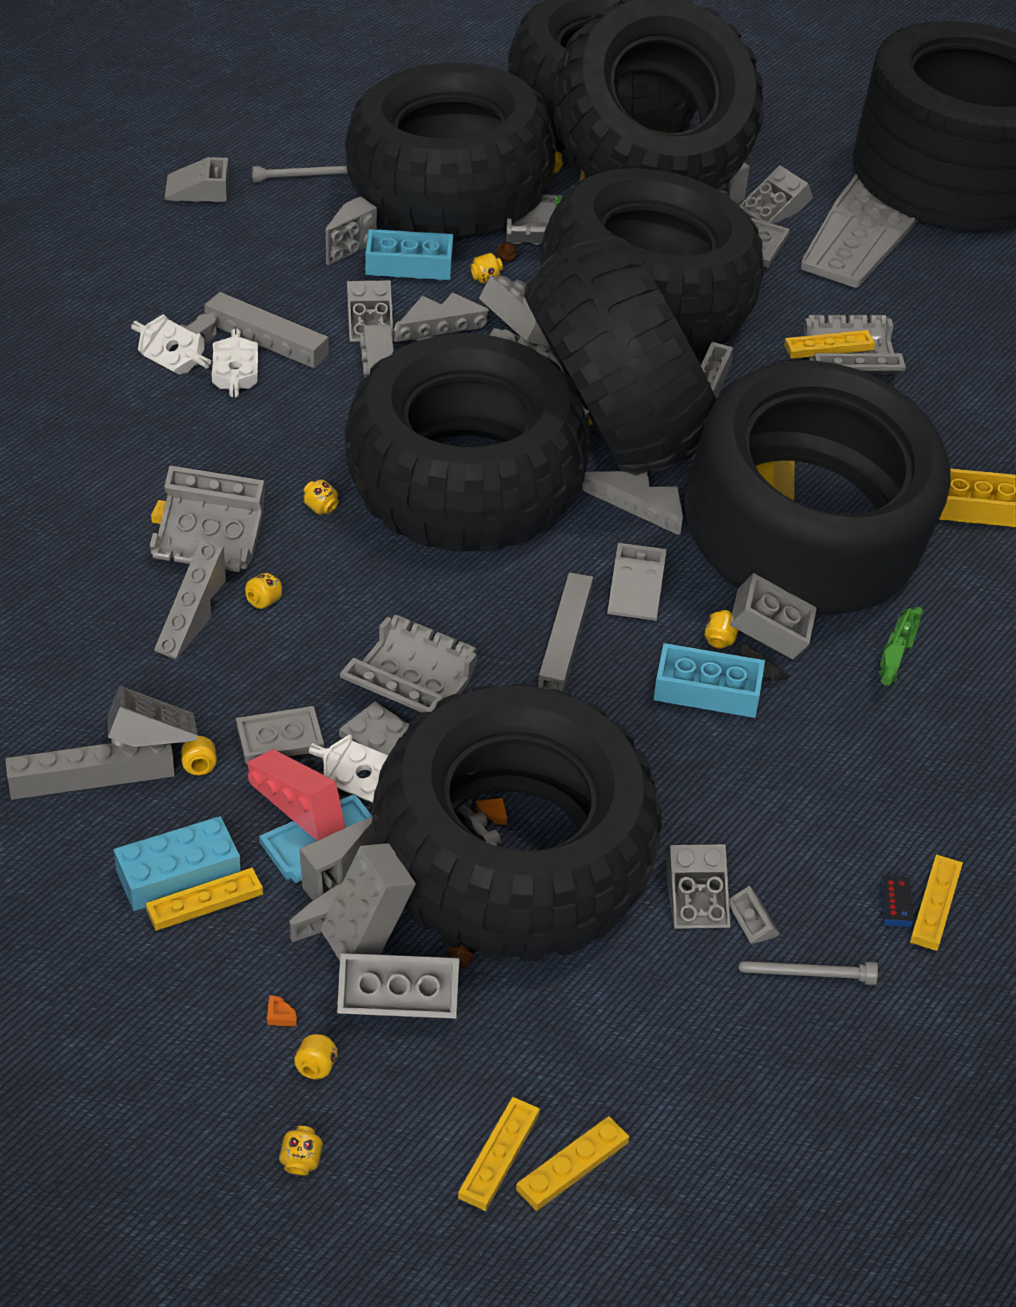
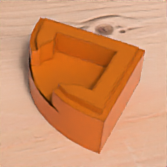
(493, 810)
(280, 1012)

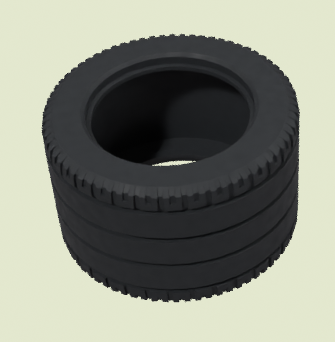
(943, 125)

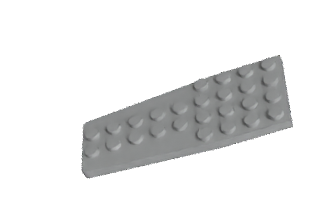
(855, 236)

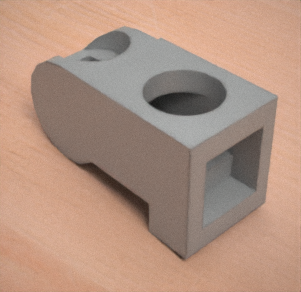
(205, 326)

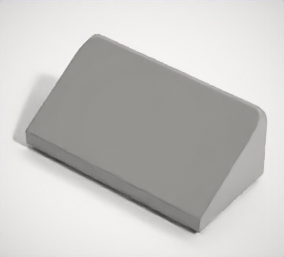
(752, 916)

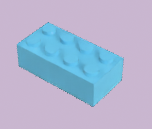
(409, 254)
(709, 680)
(176, 861)

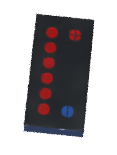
(896, 901)

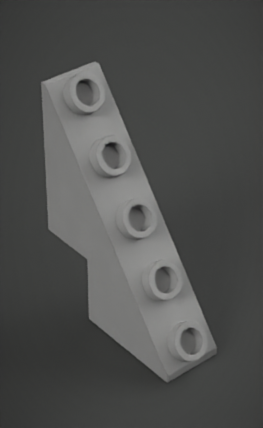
(432, 319)
(634, 495)
(192, 604)

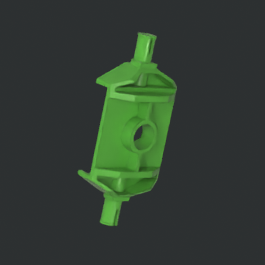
(901, 638)

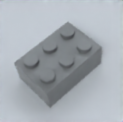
(773, 616)

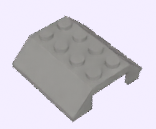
(533, 225)
(877, 361)
(213, 509)
(412, 666)

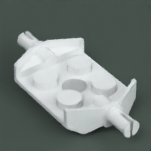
(158, 338)
(235, 353)
(346, 760)

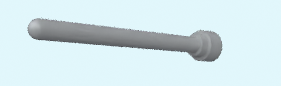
(260, 174)
(864, 972)

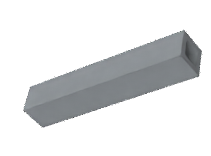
(566, 632)

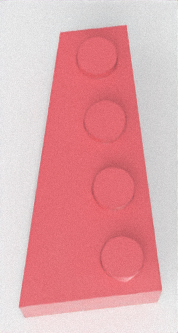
(298, 792)

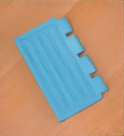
(285, 841)

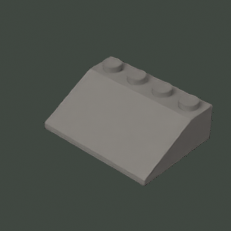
(145, 721)

